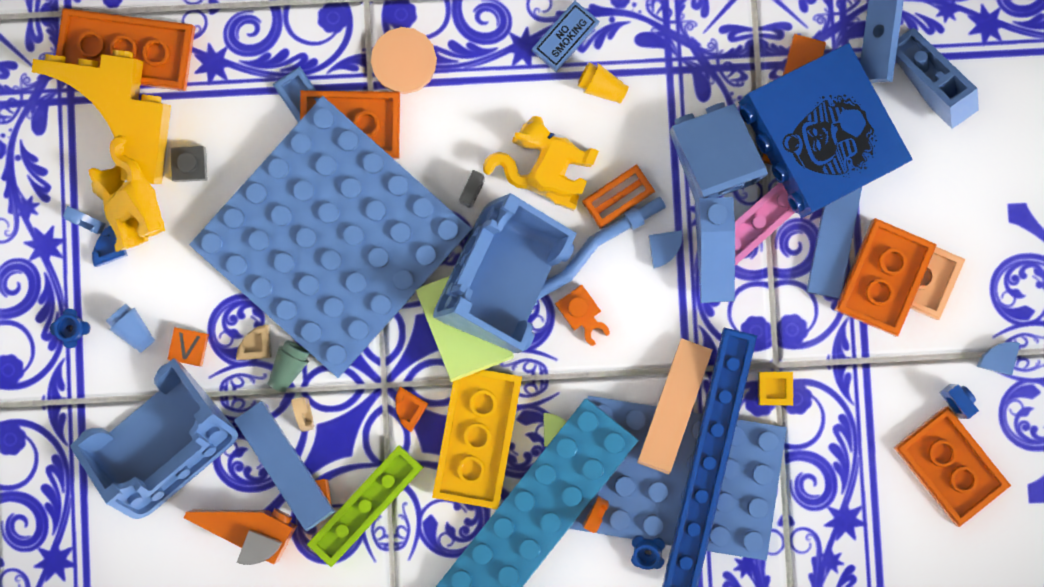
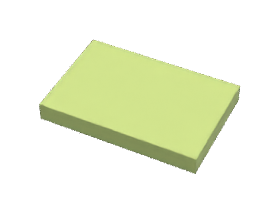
(460, 351)

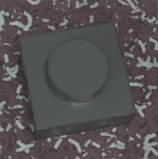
(189, 164)

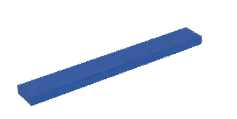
(709, 459)

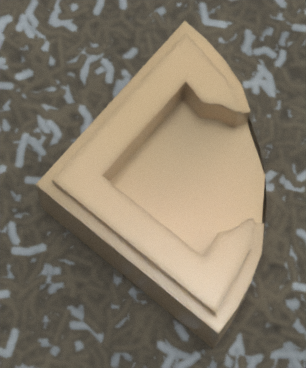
(255, 344)
(303, 413)

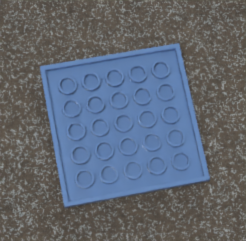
(330, 237)

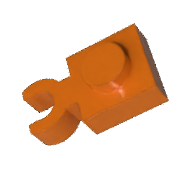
(579, 310)

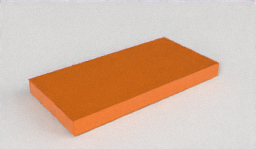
(160, 44)

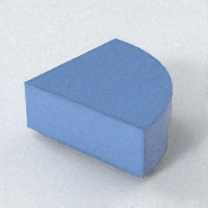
(83, 220)
(664, 247)
(1000, 358)

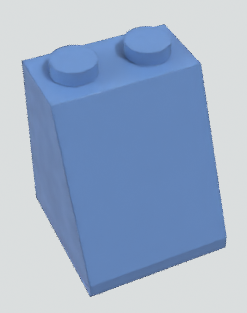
(717, 152)

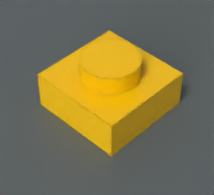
(775, 388)

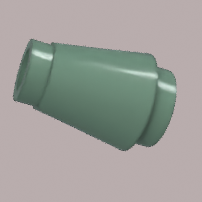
(287, 365)

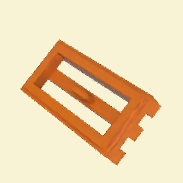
(595, 212)

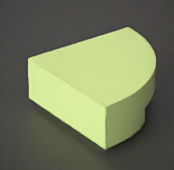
(552, 426)

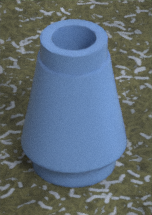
(130, 327)

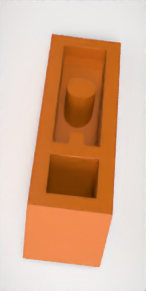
(235, 524)

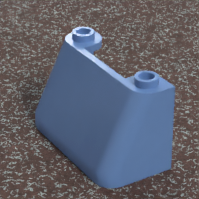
(503, 272)
(156, 445)

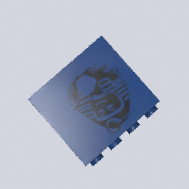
(824, 130)

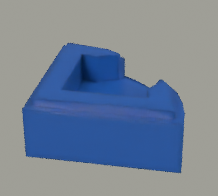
(104, 249)

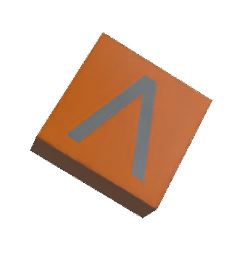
(188, 346)

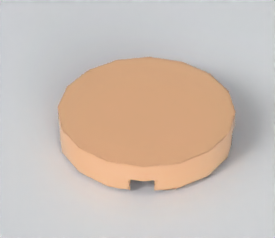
(403, 60)

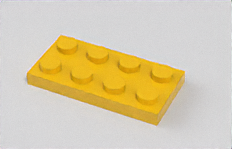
(477, 438)

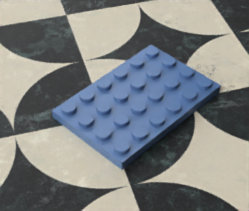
(650, 501)

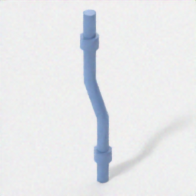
(632, 219)

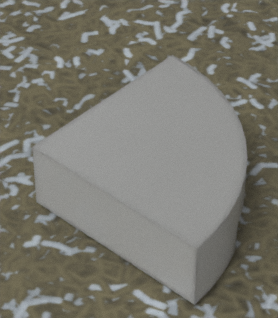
(257, 548)

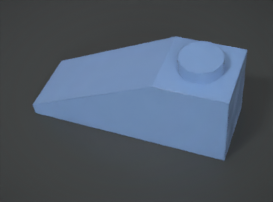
(936, 79)
(716, 248)

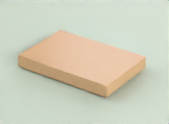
(936, 283)

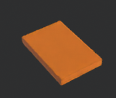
(370, 111)
(885, 277)
(952, 466)

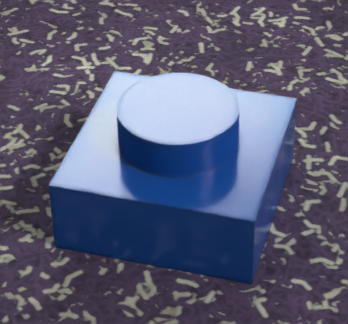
(960, 400)

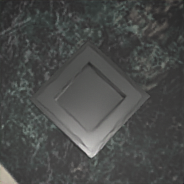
(472, 189)

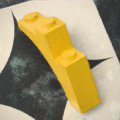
(115, 93)

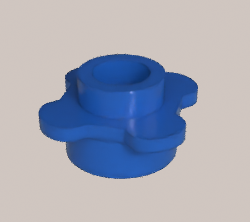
(60, 326)
(646, 561)

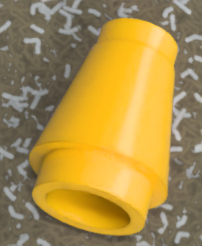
(601, 83)

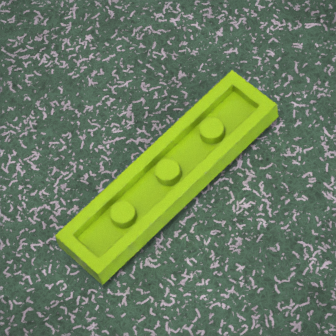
(365, 506)

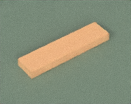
(674, 406)

